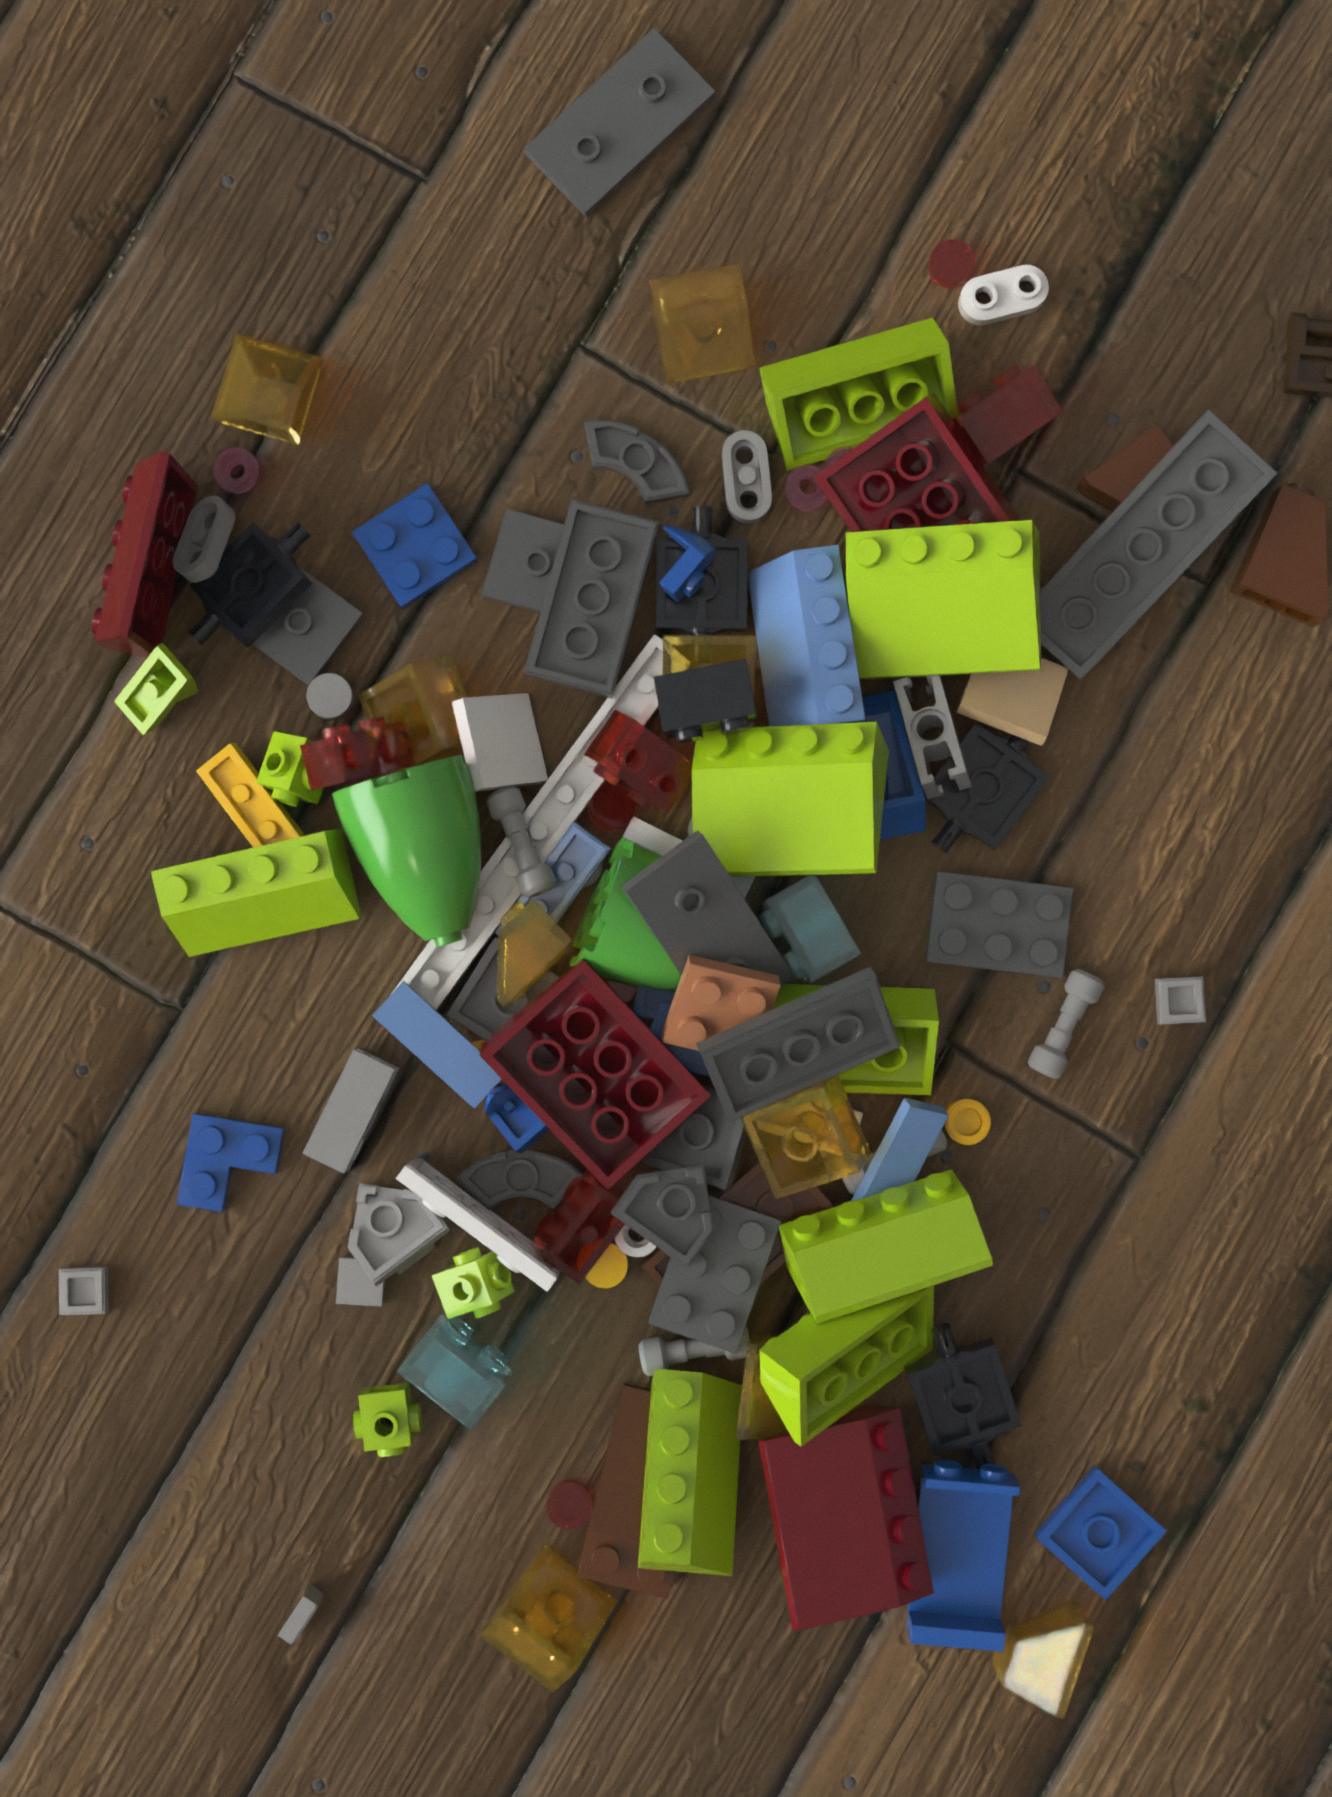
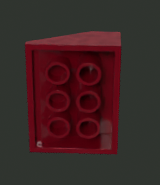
(914, 477)
(142, 571)
(593, 1073)
(846, 1519)

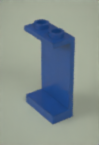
(966, 1545)

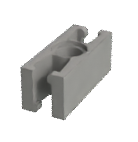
(927, 751)
(351, 1110)

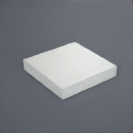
(500, 741)

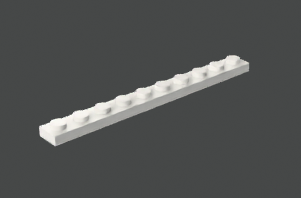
(547, 820)

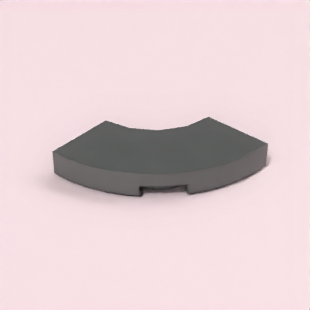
(638, 457)
(517, 1174)

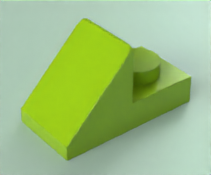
(155, 690)

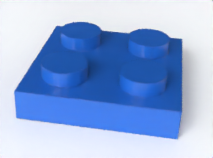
(415, 546)
(1099, 1532)

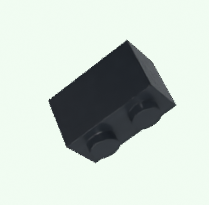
(706, 701)

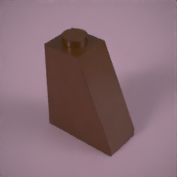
(1123, 471)
(1288, 557)

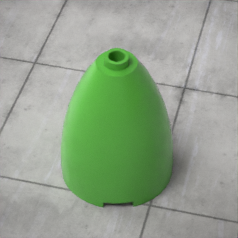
(419, 843)
(613, 932)

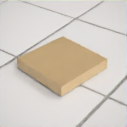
(1015, 701)

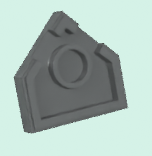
(669, 1210)

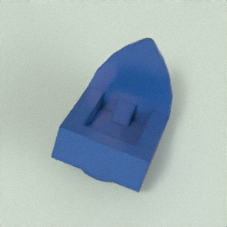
(687, 572)
(514, 1118)

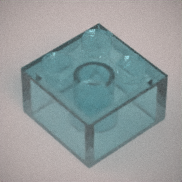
(809, 929)
(456, 1370)

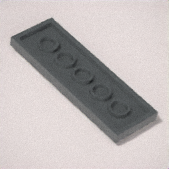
(1148, 542)

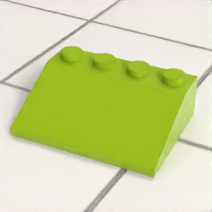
(945, 599)
(792, 798)

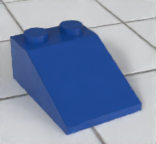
(903, 798)

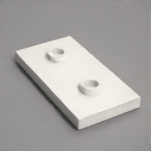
(450, 1200)

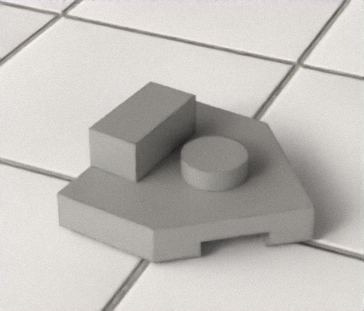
(392, 1231)

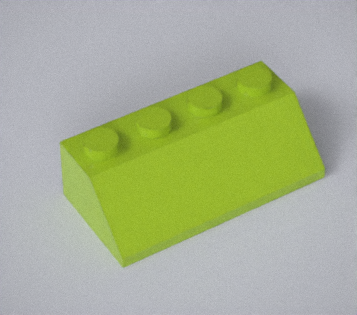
(855, 389)
(258, 893)
(902, 1070)
(884, 1246)
(832, 1366)
(690, 1474)

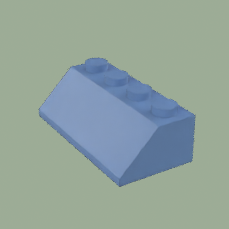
(805, 639)

